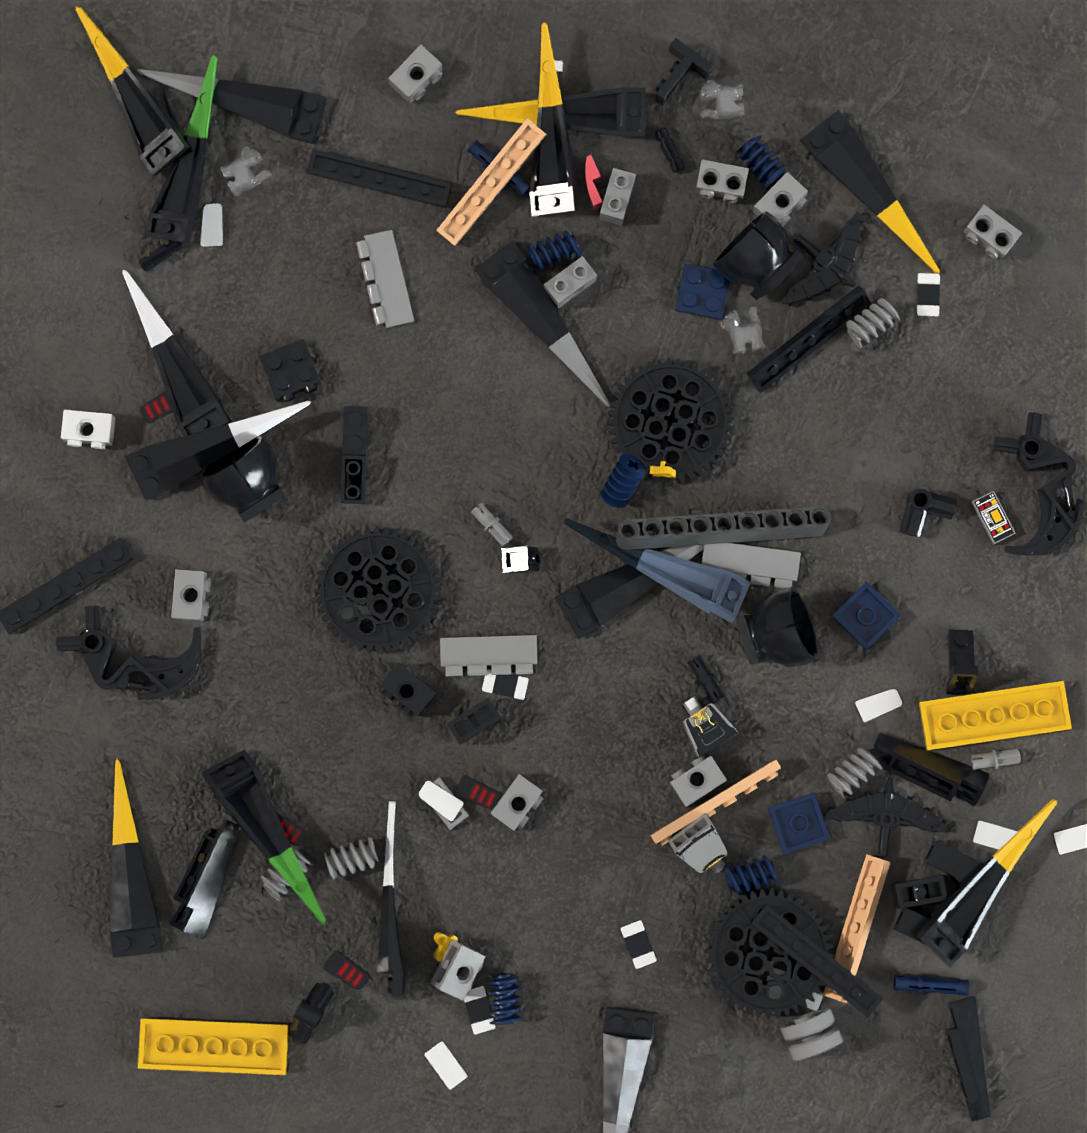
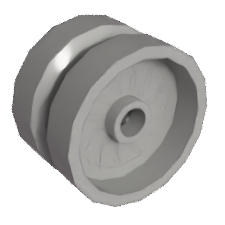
(813, 1037)

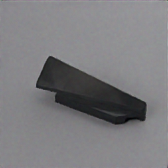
(931, 770)
(204, 879)
(968, 1056)

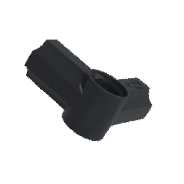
(933, 504)
(310, 1013)

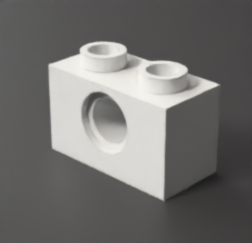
(75, 421)

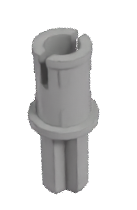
(491, 524)
(995, 759)

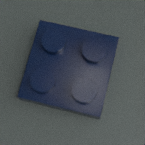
(702, 292)
(866, 615)
(798, 823)

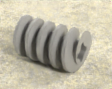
(871, 321)
(853, 772)
(351, 858)
(277, 883)

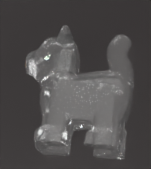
(725, 97)
(240, 169)
(747, 333)

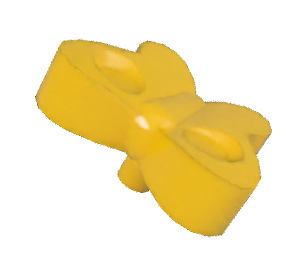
(662, 471)
(443, 943)

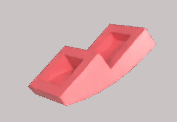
(592, 177)

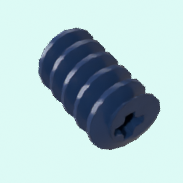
(762, 162)
(553, 250)
(623, 481)
(750, 875)
(504, 998)

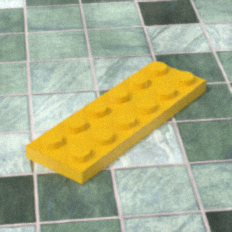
(995, 715)
(213, 1046)

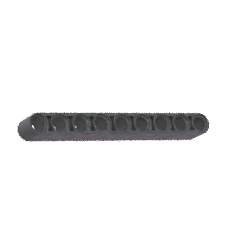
(713, 534)

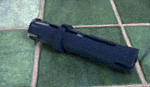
(486, 157)
(935, 985)

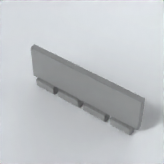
(388, 277)
(756, 561)
(492, 651)

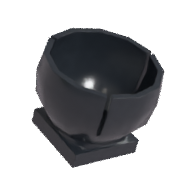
(758, 256)
(244, 479)
(779, 631)

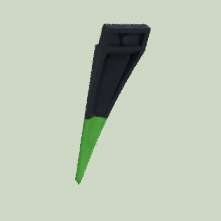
(180, 194)
(245, 798)

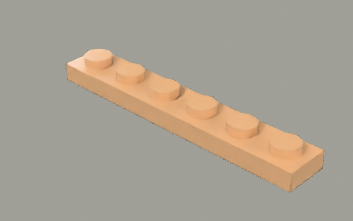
(491, 182)
(726, 798)
(860, 917)

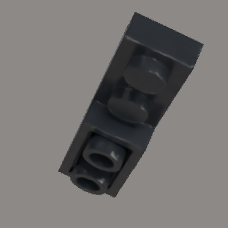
(354, 455)

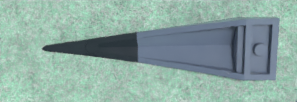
(701, 585)

